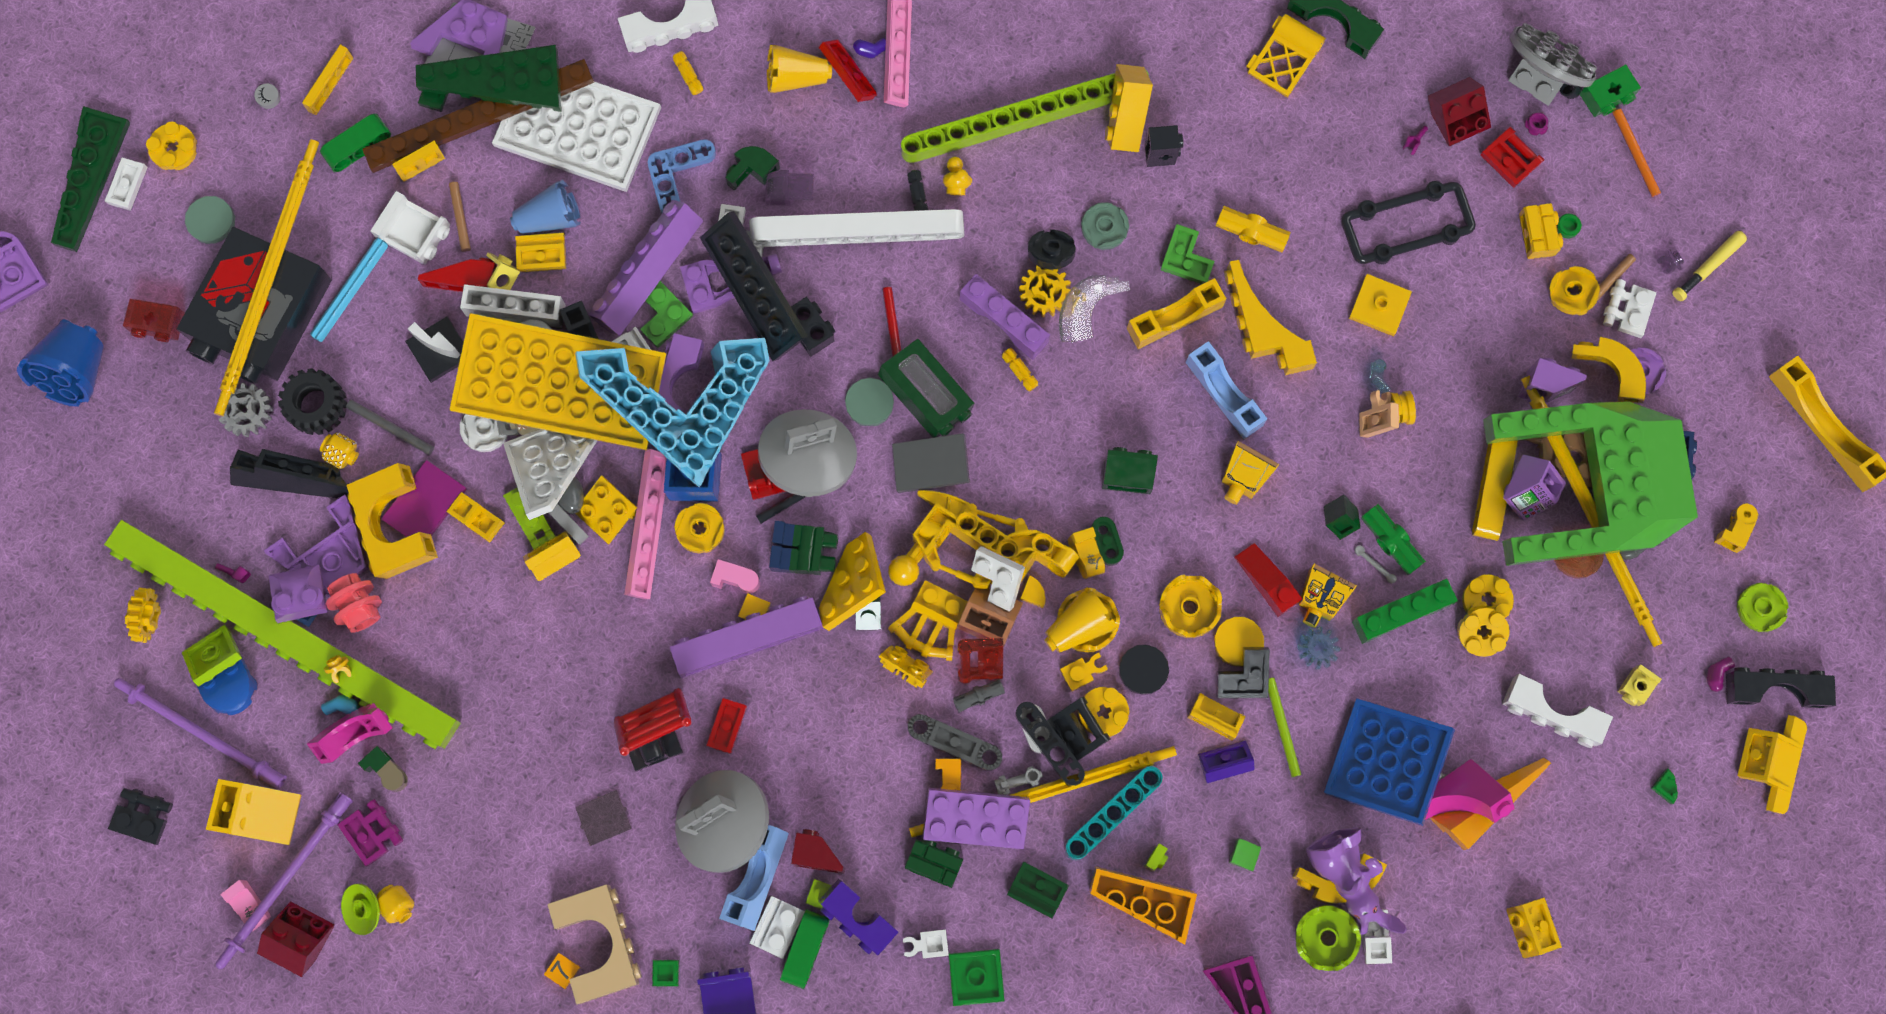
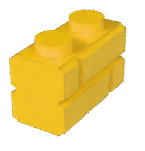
(1540, 231)

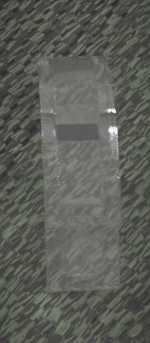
(1079, 303)

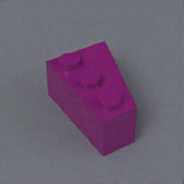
(1240, 986)

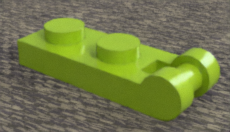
(531, 526)

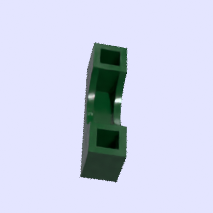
(1360, 31)

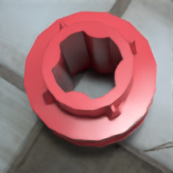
(355, 606)

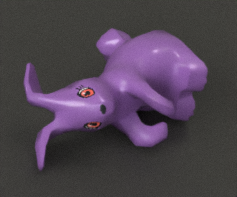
(1338, 859)

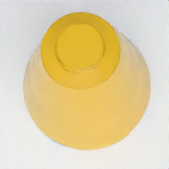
(795, 69)
(1079, 623)

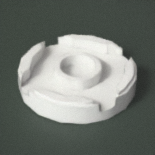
(485, 436)

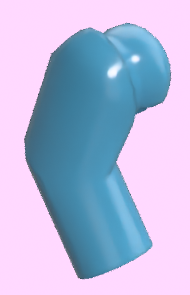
(340, 703)

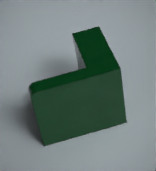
(1342, 517)

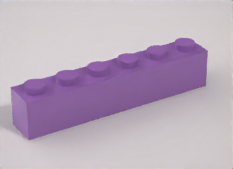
(645, 267)
(746, 637)

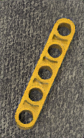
(1495, 478)

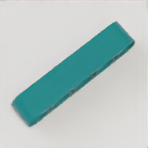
(1121, 803)

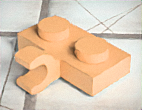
(1382, 416)

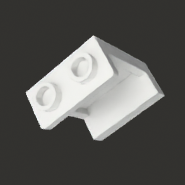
(410, 228)

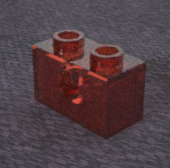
(142, 313)

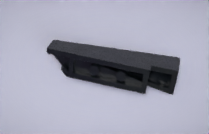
(286, 474)

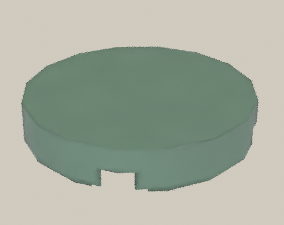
(209, 219)
(1108, 232)
(869, 402)

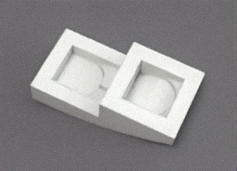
(436, 343)
(1377, 944)

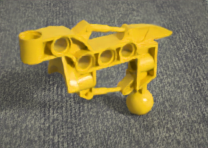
(948, 517)

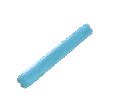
(349, 290)

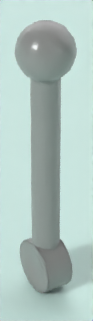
(1360, 551)

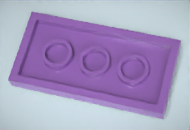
(976, 818)

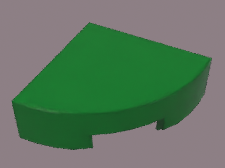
(1666, 786)

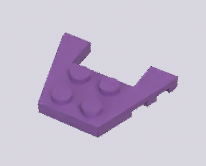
(467, 25)
(336, 554)

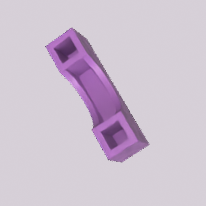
(1019, 327)
(683, 355)

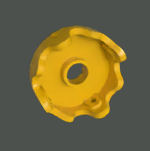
(1203, 594)
(1101, 641)

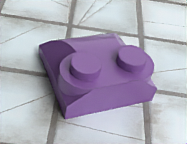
(297, 593)

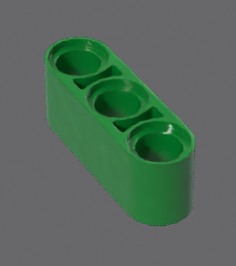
(349, 145)
(805, 949)

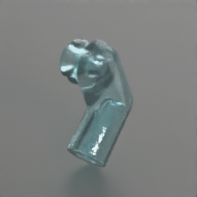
(1376, 374)

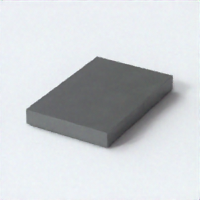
(931, 463)

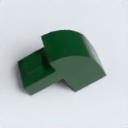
(751, 161)

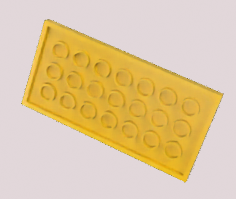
(534, 381)

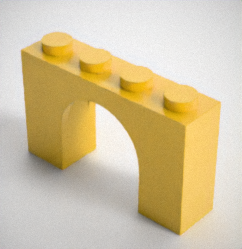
(368, 499)

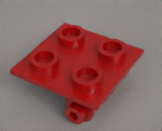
(758, 482)

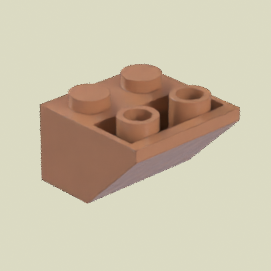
(986, 619)

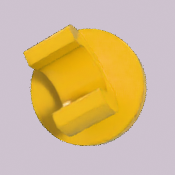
(335, 665)

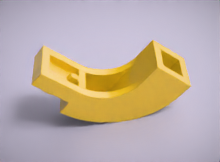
(1624, 363)
(1325, 890)

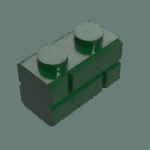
(934, 863)

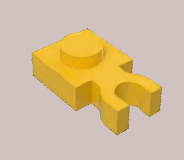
(1079, 673)

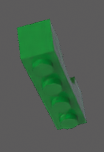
(1404, 610)

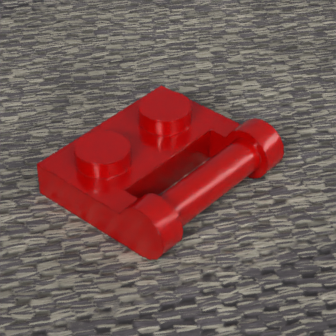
(1507, 162)

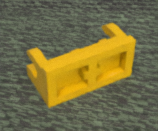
(1216, 717)

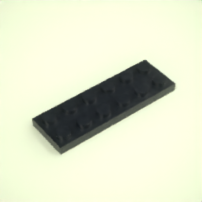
(753, 286)

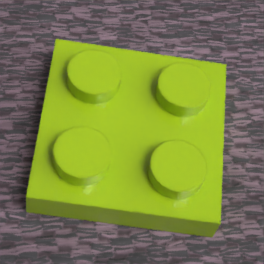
(211, 655)

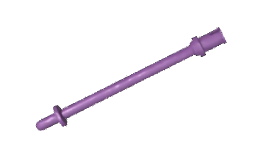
(259, 769)
(329, 819)

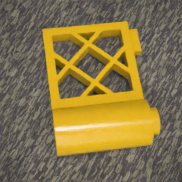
(1294, 37)

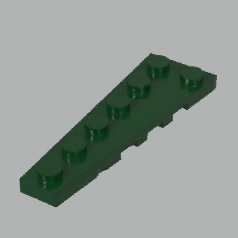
(93, 158)

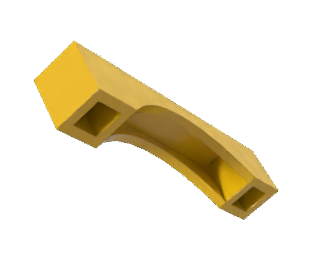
(1802, 392)

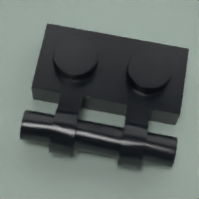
(138, 824)

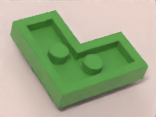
(1180, 259)
(669, 318)

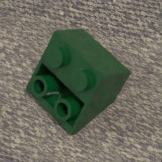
(1129, 471)

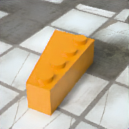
(1152, 902)

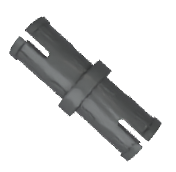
(978, 695)

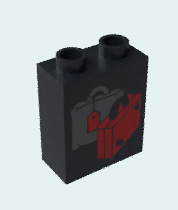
(224, 297)

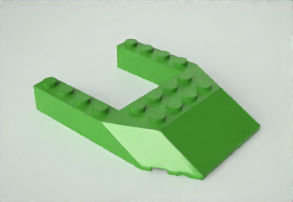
(1635, 474)

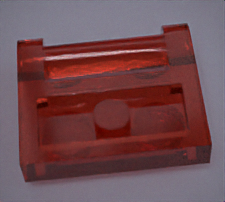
(989, 659)

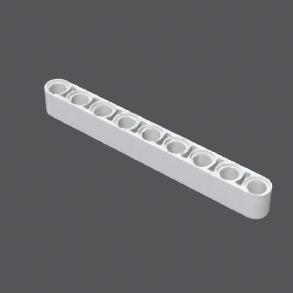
(856, 228)

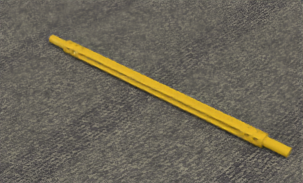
(266, 278)
(1588, 505)

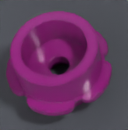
(1538, 118)

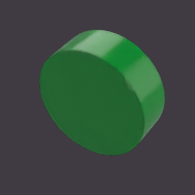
(1569, 225)

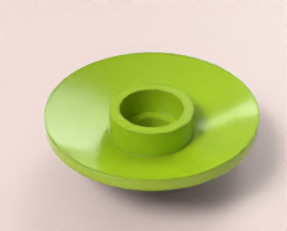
(360, 909)

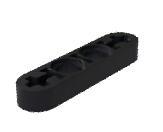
(1046, 746)

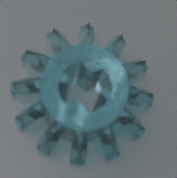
(1316, 656)

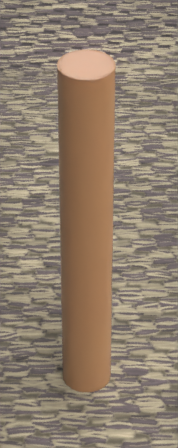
(459, 216)
(1616, 274)

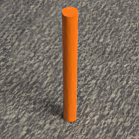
(1636, 152)

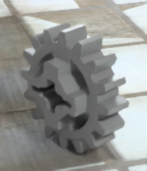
(253, 400)

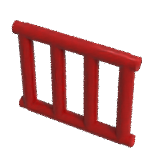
(651, 721)

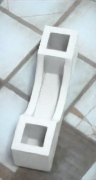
(641, 32)
(1527, 698)

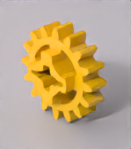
(1035, 293)
(142, 615)

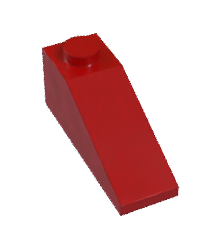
(455, 276)
(1268, 580)

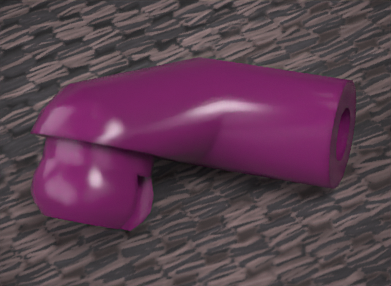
(1716, 672)

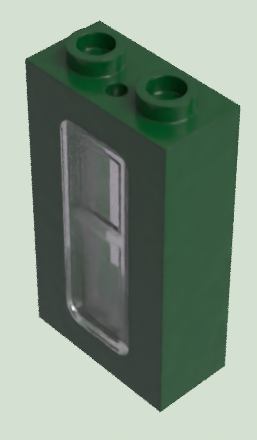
(926, 389)

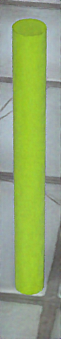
(1283, 728)

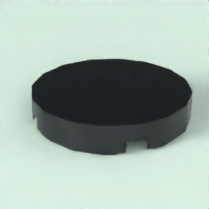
(1051, 249)
(1143, 669)

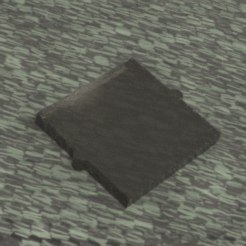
(603, 818)

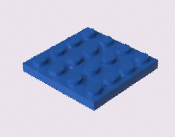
(1389, 761)

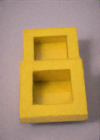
(475, 517)

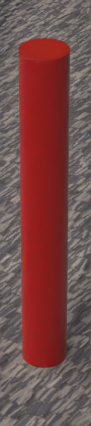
(891, 320)

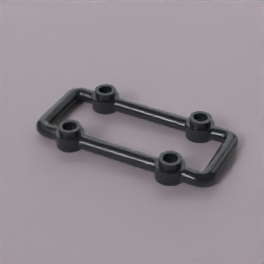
(1382, 252)

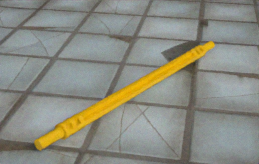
(1091, 776)

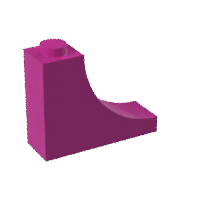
(1473, 791)

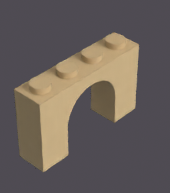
(619, 970)

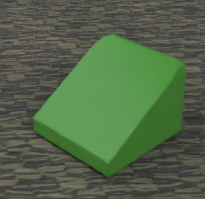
(1245, 854)

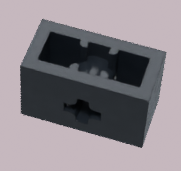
(1163, 145)

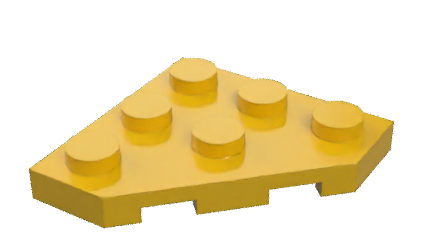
(853, 584)

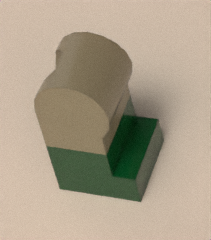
(391, 774)

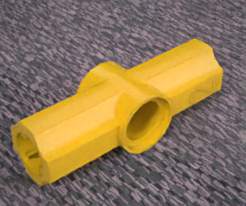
(1253, 229)

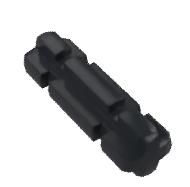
(917, 190)

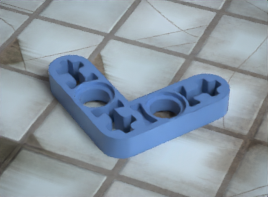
(671, 166)

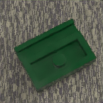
(1037, 890)

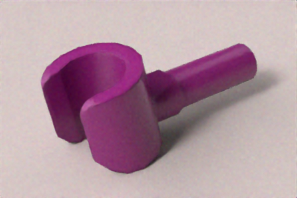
(1414, 141)
(239, 574)

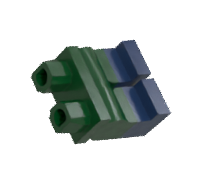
(801, 549)

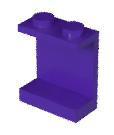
(727, 993)

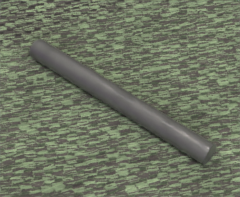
(390, 427)

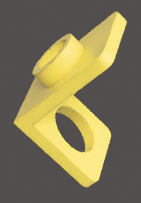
(503, 267)

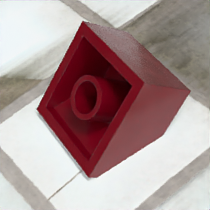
(814, 853)

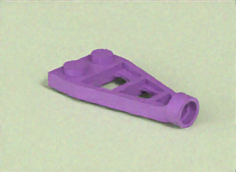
(699, 288)

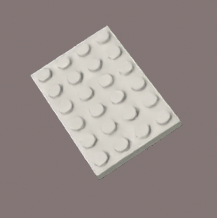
(593, 137)

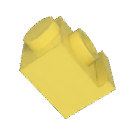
(1629, 689)

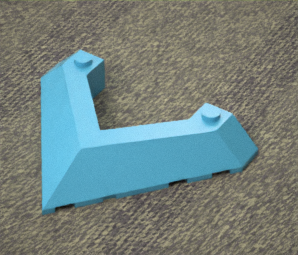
(684, 439)

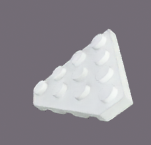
(545, 466)

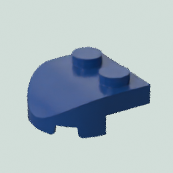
(230, 689)

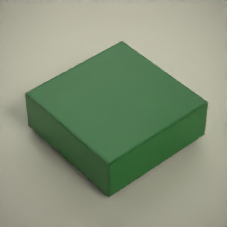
(665, 973)

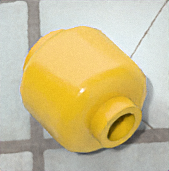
(395, 904)

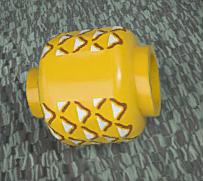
(339, 450)

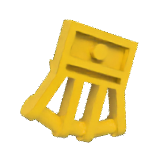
(939, 607)

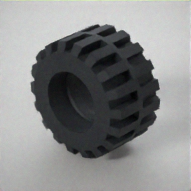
(298, 388)

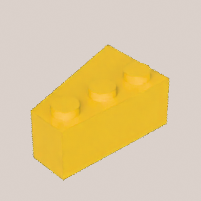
(1128, 108)

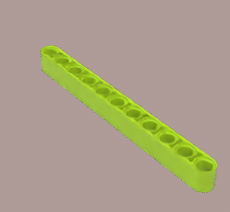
(1011, 113)

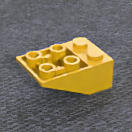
(253, 812)

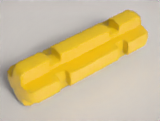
(687, 73)
(1020, 369)

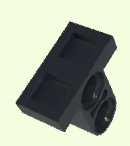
(656, 751)

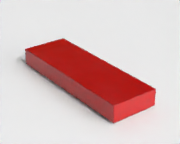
(848, 70)

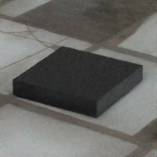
(433, 363)

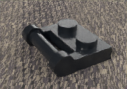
(1072, 732)

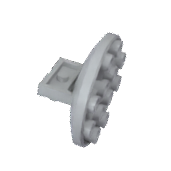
(1545, 67)
(807, 452)
(722, 821)

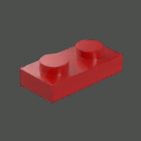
(726, 726)

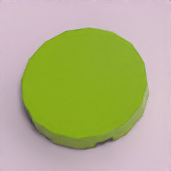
(1754, 610)

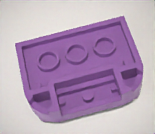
(18, 272)

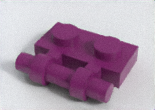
(364, 838)

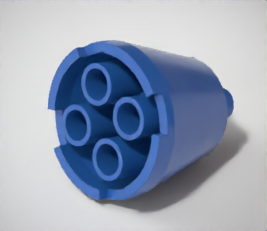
(64, 363)

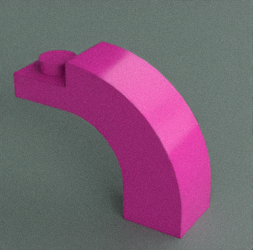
(349, 731)

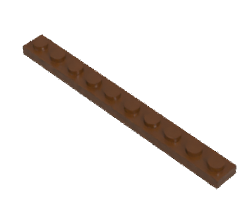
(464, 121)

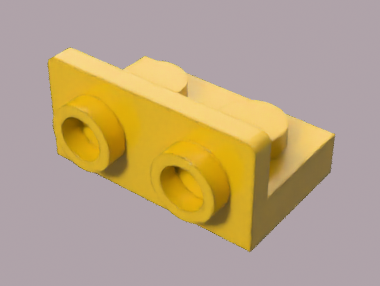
(1533, 928)

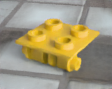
(606, 509)
(897, 658)

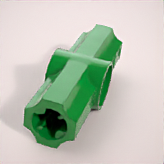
(1393, 539)

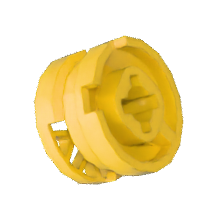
(1406, 406)

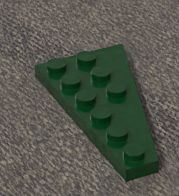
(504, 77)

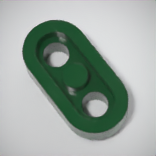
(1108, 541)

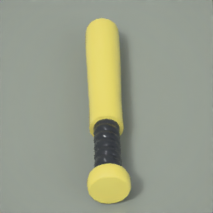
(1731, 245)

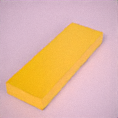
(327, 80)

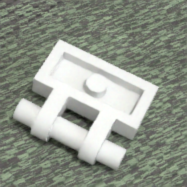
(1636, 310)

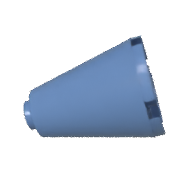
(547, 211)

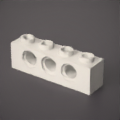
(512, 305)

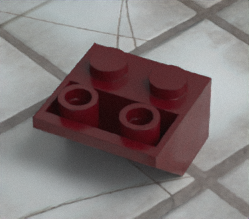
(1460, 110)
(294, 939)

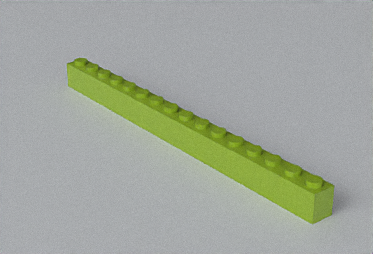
(286, 636)

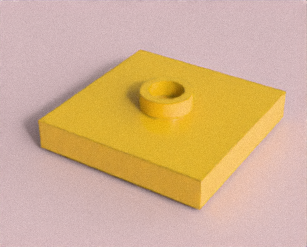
(1380, 305)

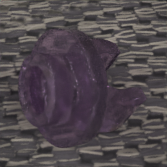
(1674, 259)

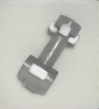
(1031, 777)

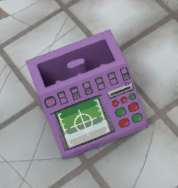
(1551, 379)
(1533, 487)

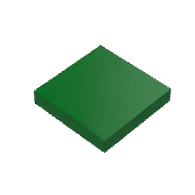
(976, 977)

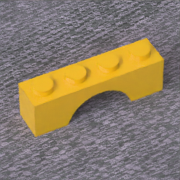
(1192, 307)

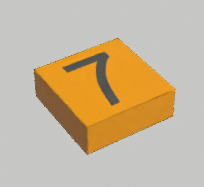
(562, 970)

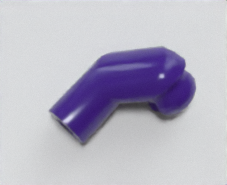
(869, 49)

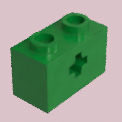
(1600, 97)

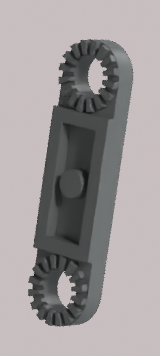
(955, 742)

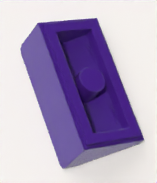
(1226, 761)

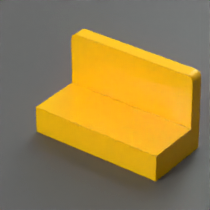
(551, 556)

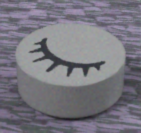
(267, 96)

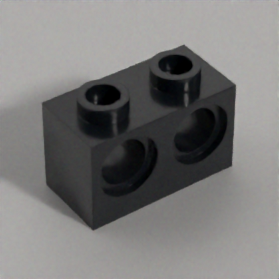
(813, 324)

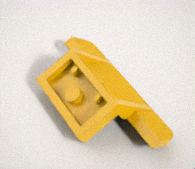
(1774, 761)

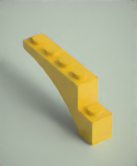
(1262, 331)

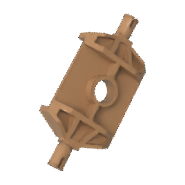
(1574, 442)

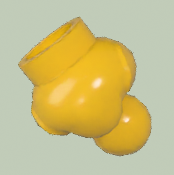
(957, 179)

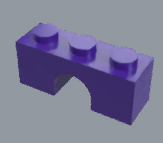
(874, 933)

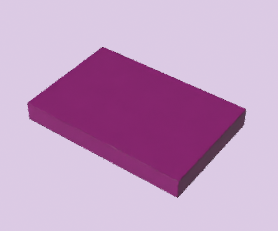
(425, 506)

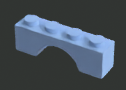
(1212, 374)
(746, 902)

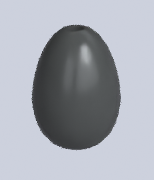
(573, 497)

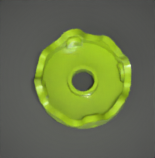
(1325, 956)

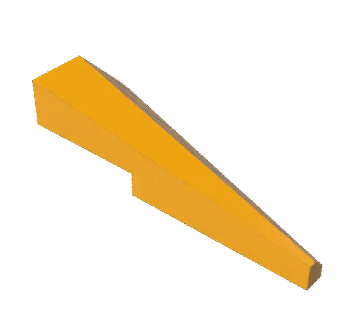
(1467, 826)

